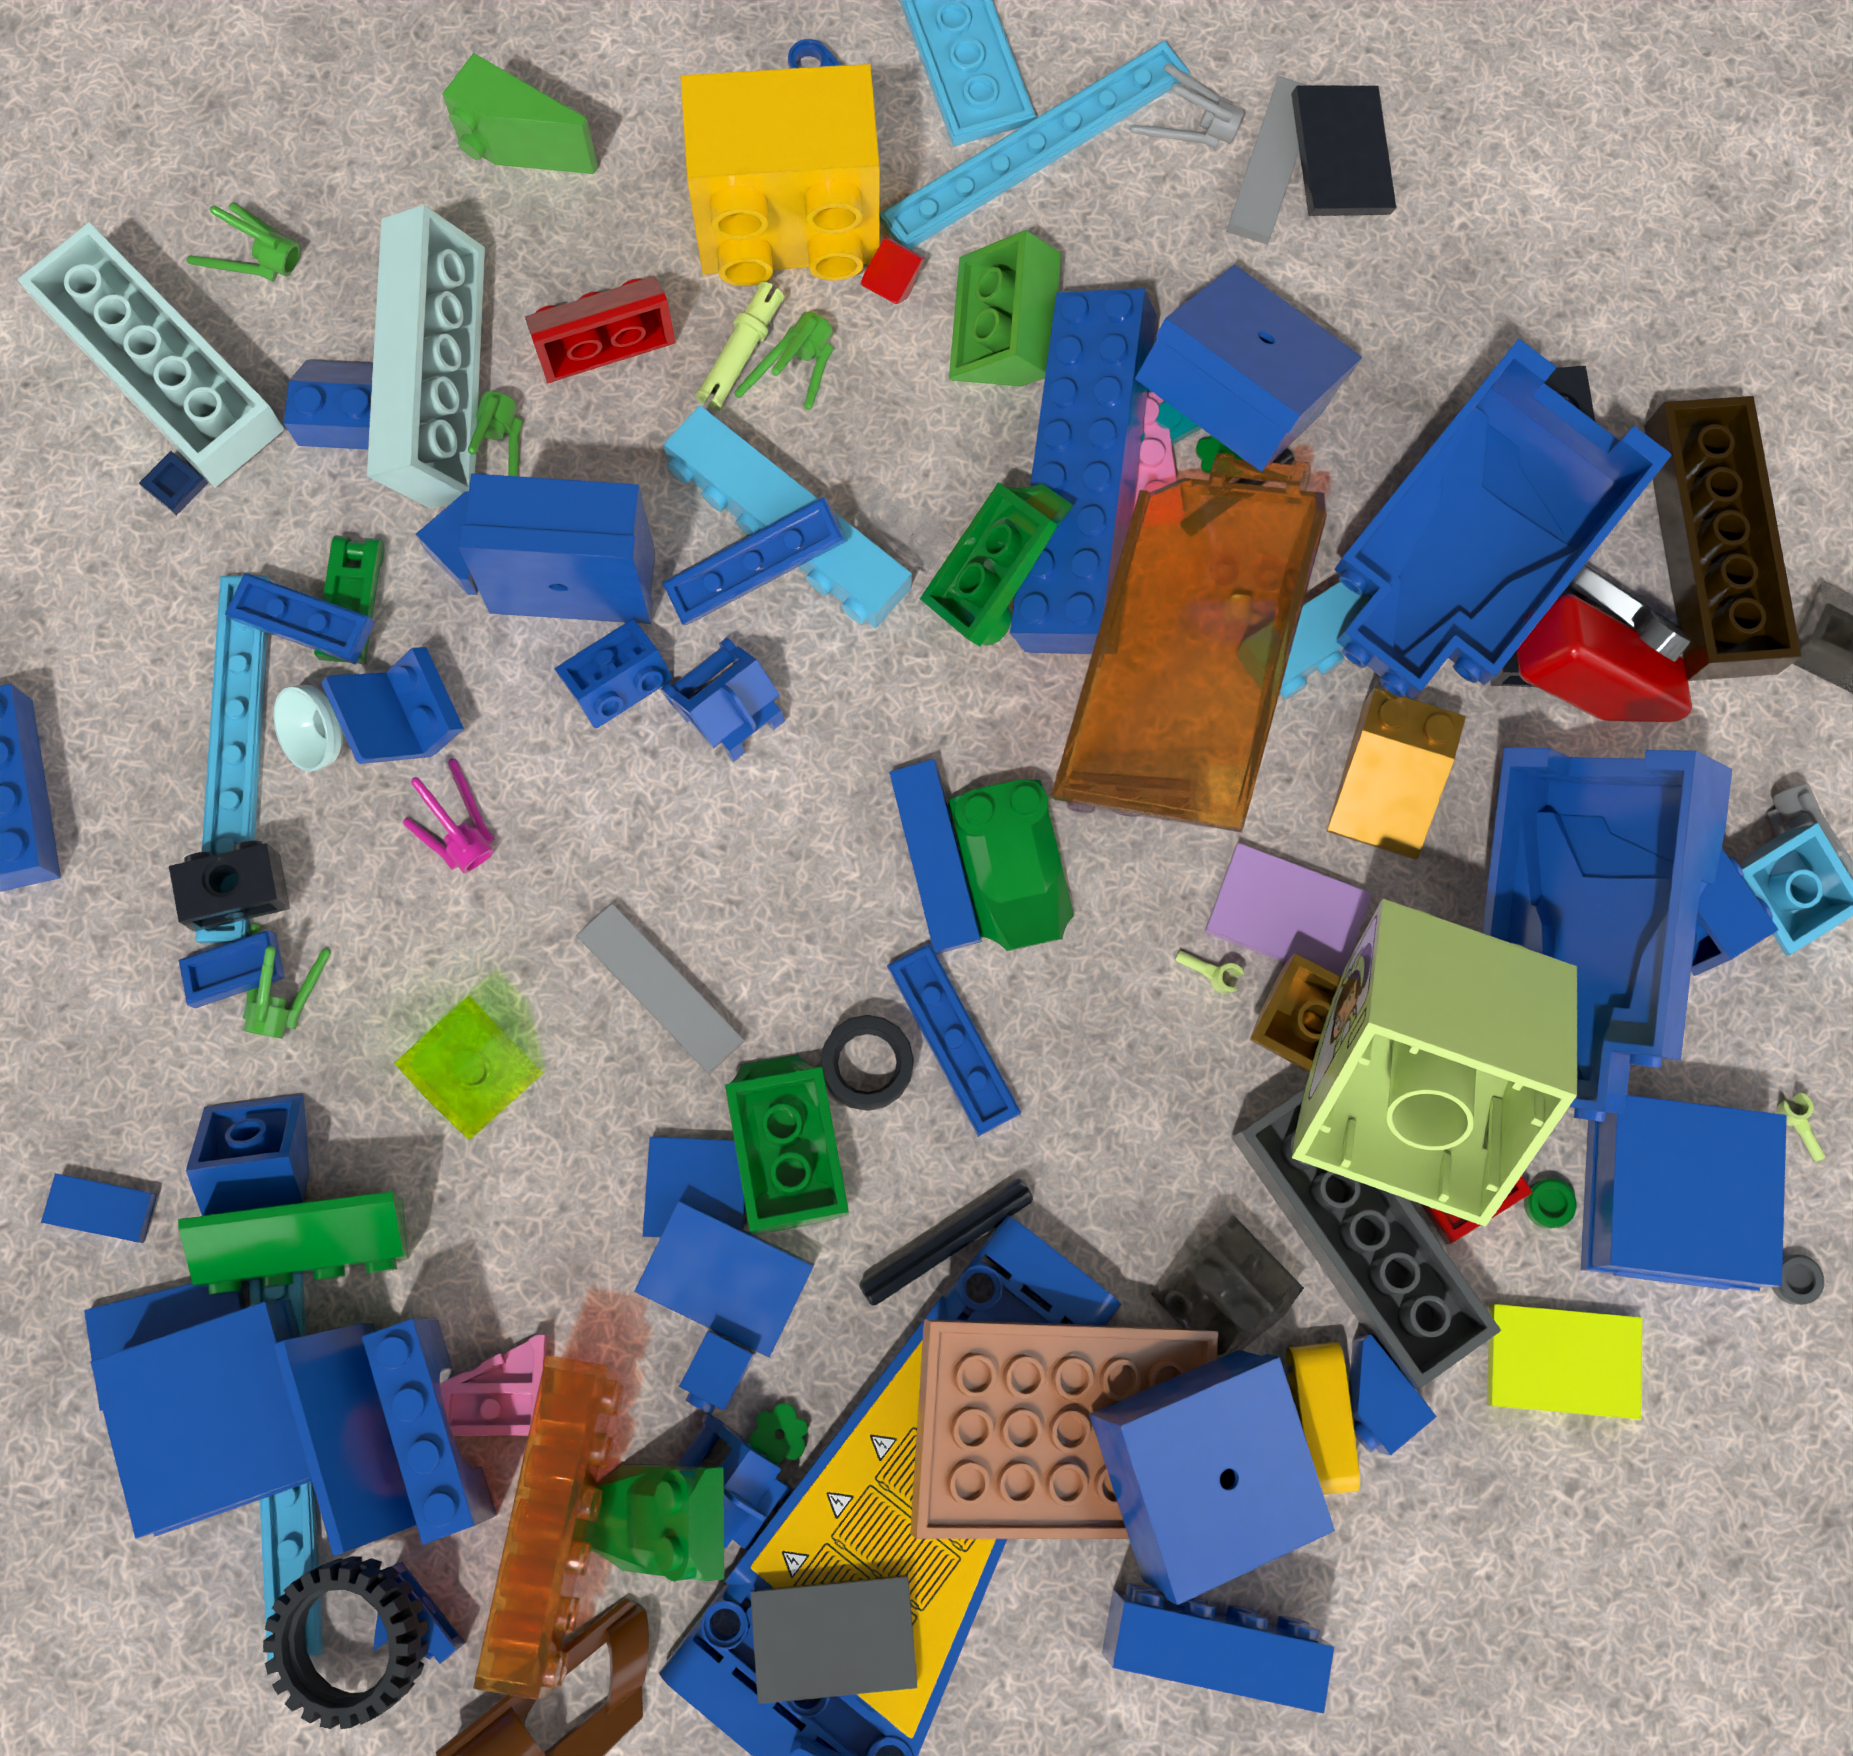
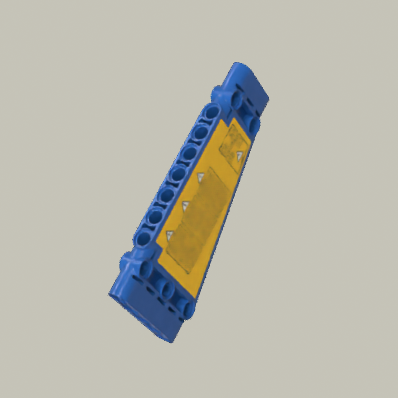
(855, 1524)

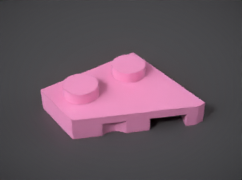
(498, 1394)

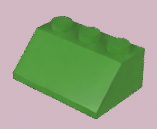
(1005, 311)

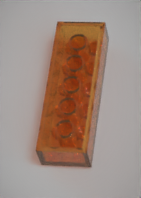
(548, 1530)

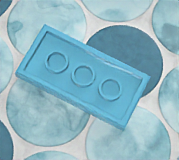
(968, 67)

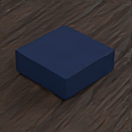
(173, 483)

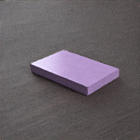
(1287, 910)

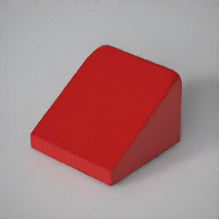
(892, 271)

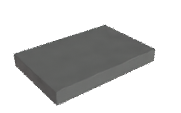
(833, 1639)

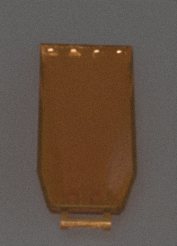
(1194, 646)

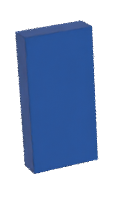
(228, 969)
(99, 1208)

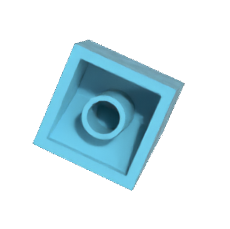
(1801, 885)

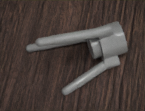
(1219, 116)
(1800, 808)

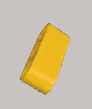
(1325, 1413)

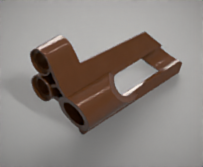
(502, 1728)

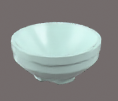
(307, 727)

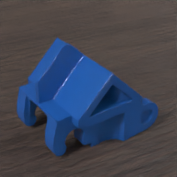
(731, 704)
(748, 1477)

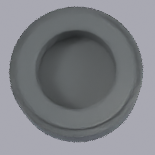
(1801, 1280)

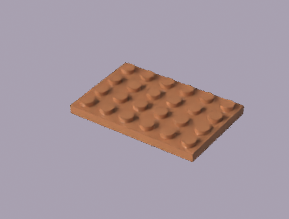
(1010, 1425)

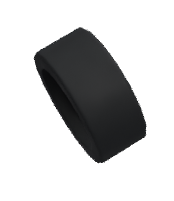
(872, 1026)

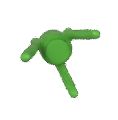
(272, 249)
(804, 341)
(494, 420)
(267, 1013)

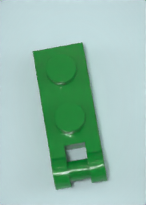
(353, 587)

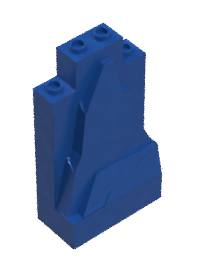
(1488, 529)
(1608, 875)

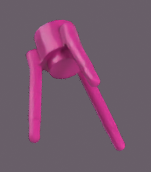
(466, 845)

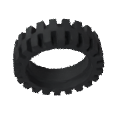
(295, 1666)

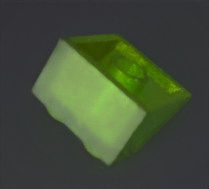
(468, 1068)

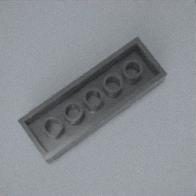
(1372, 1252)

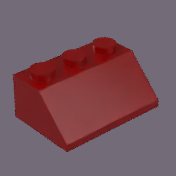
(601, 328)

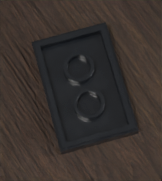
(1343, 150)

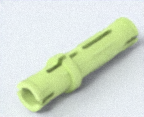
(748, 331)

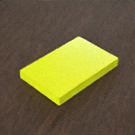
(1565, 1362)

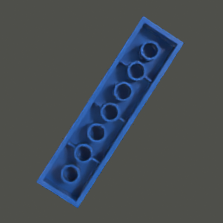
(1088, 457)

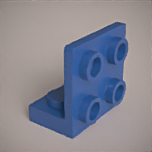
(396, 711)

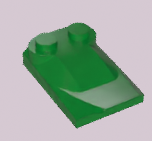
(994, 560)
(1012, 863)
(785, 1145)
(662, 1521)

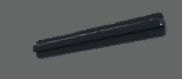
(945, 1242)

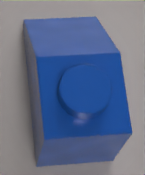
(1382, 1399)

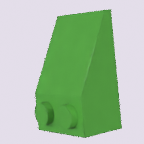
(515, 122)

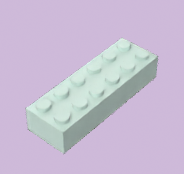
(152, 354)
(425, 357)

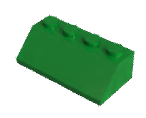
(295, 1240)

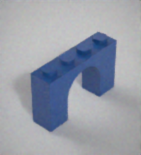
(438, 1482)

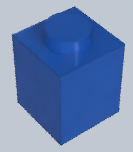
(715, 1373)

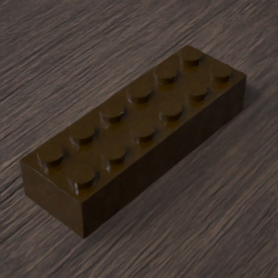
(1722, 540)

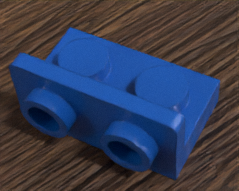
(614, 673)

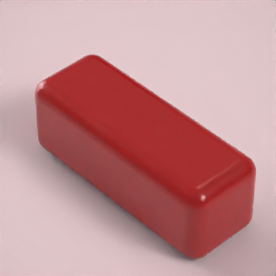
(1602, 666)

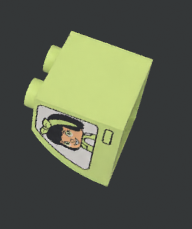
(1440, 1063)

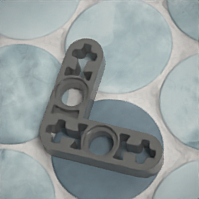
(1650, 625)

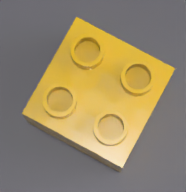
(782, 171)

